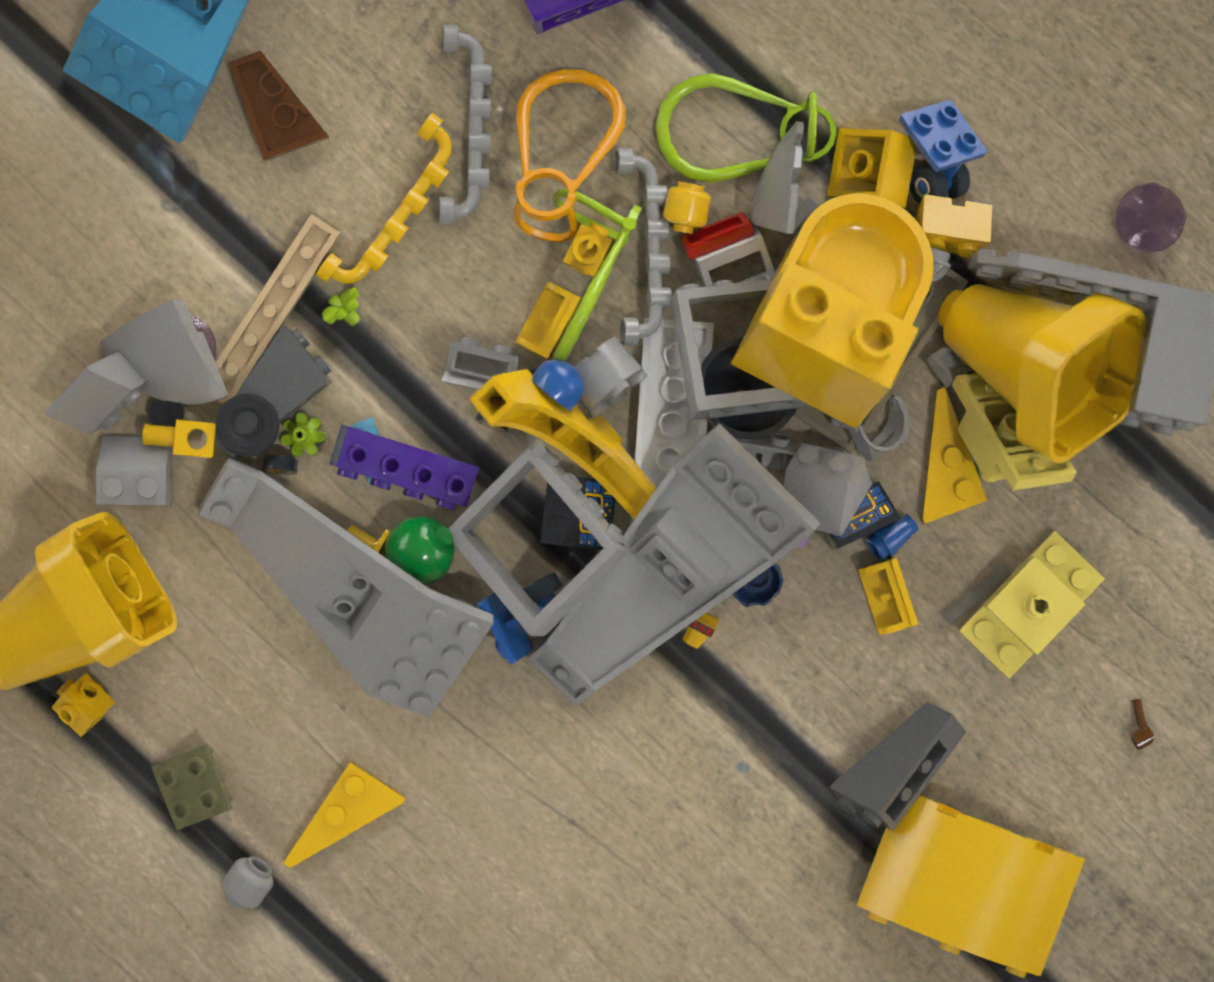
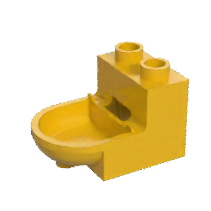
(841, 307)

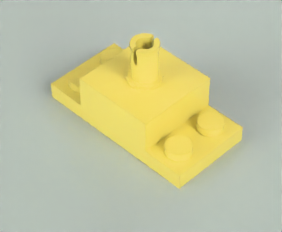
(992, 440)
(1032, 605)

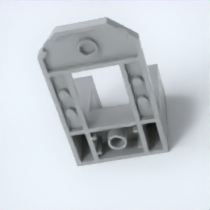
(1178, 344)

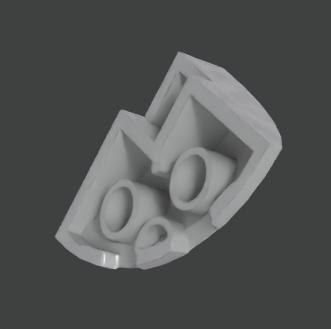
(777, 189)
(169, 355)

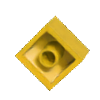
(872, 164)

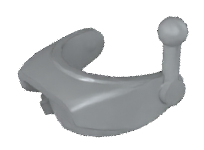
(890, 437)

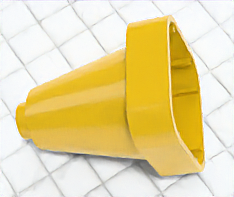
(1050, 360)

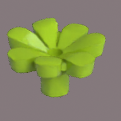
(343, 307)
(310, 434)

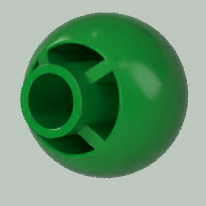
(421, 548)

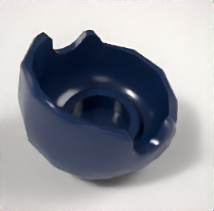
(762, 588)

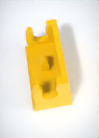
(548, 320)
(887, 596)

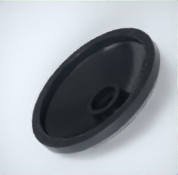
(723, 378)

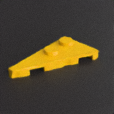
(951, 475)
(349, 806)

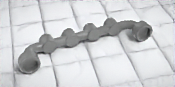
(477, 140)
(655, 261)

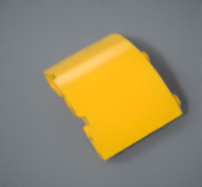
(971, 886)

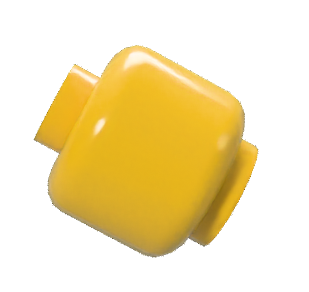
(687, 207)

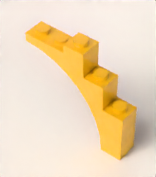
(592, 443)

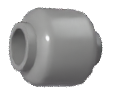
(247, 882)

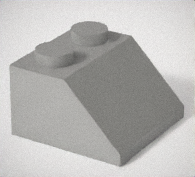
(98, 395)
(133, 472)
(828, 485)

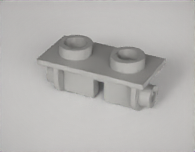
(775, 450)

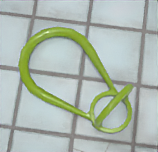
(736, 86)
(597, 284)

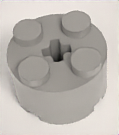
(608, 376)

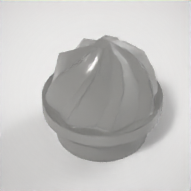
(941, 264)

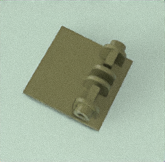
(192, 787)

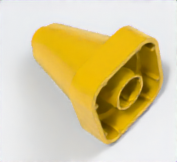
(82, 604)

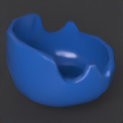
(560, 382)

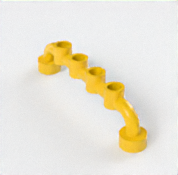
(412, 203)

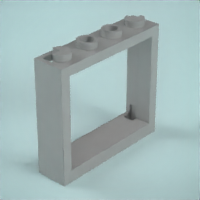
(721, 404)
(497, 576)

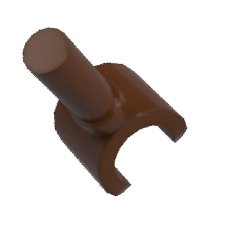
(1143, 736)

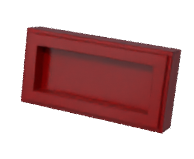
(717, 235)

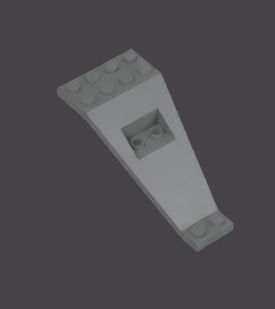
(691, 547)
(392, 633)

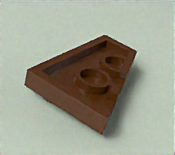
(273, 109)

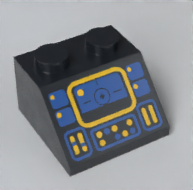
(872, 514)
(563, 527)

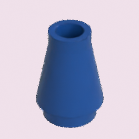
(889, 539)

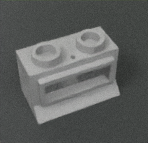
(474, 366)

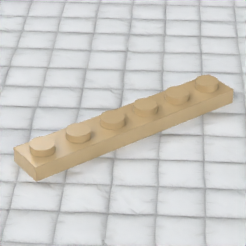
(275, 303)

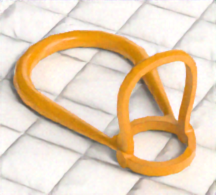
(523, 127)

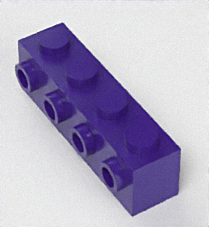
(404, 466)

